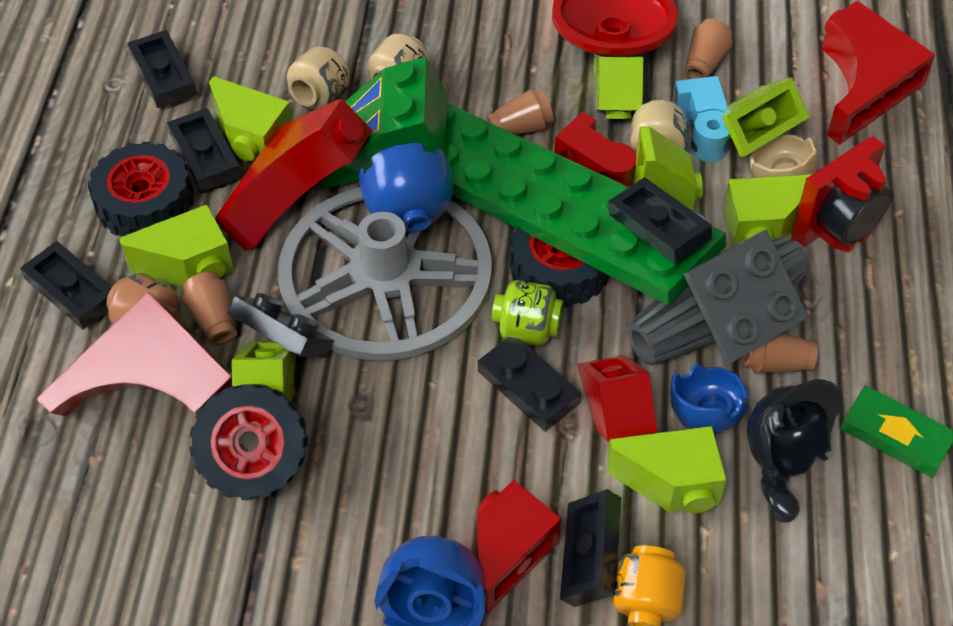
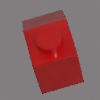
(618, 397)
(513, 538)

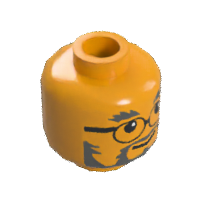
(649, 586)

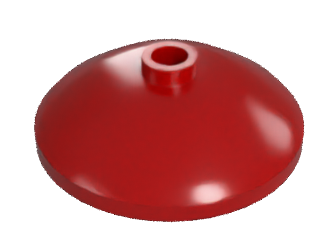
(615, 26)

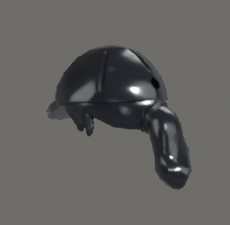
(788, 434)

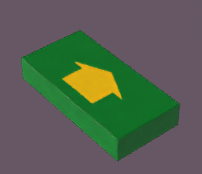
(898, 431)

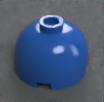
(408, 184)
(431, 585)

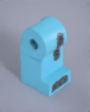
(704, 106)

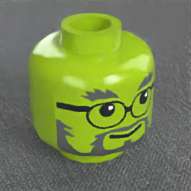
(528, 312)

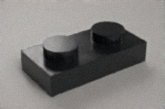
(162, 68)
(204, 150)
(660, 220)
(68, 284)
(292, 332)
(529, 382)
(591, 548)

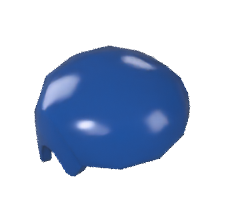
(709, 398)

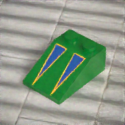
(401, 108)

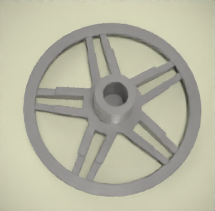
(387, 266)

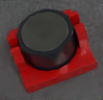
(844, 199)

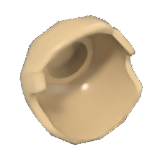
(785, 157)

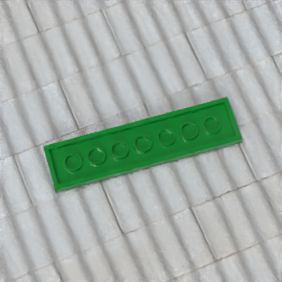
(559, 204)

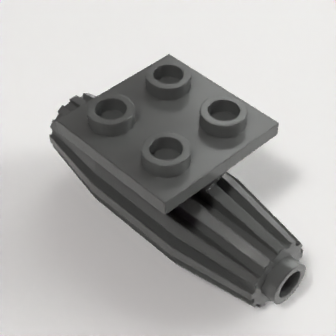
(730, 299)

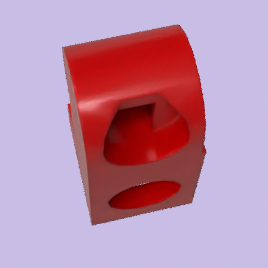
(592, 150)

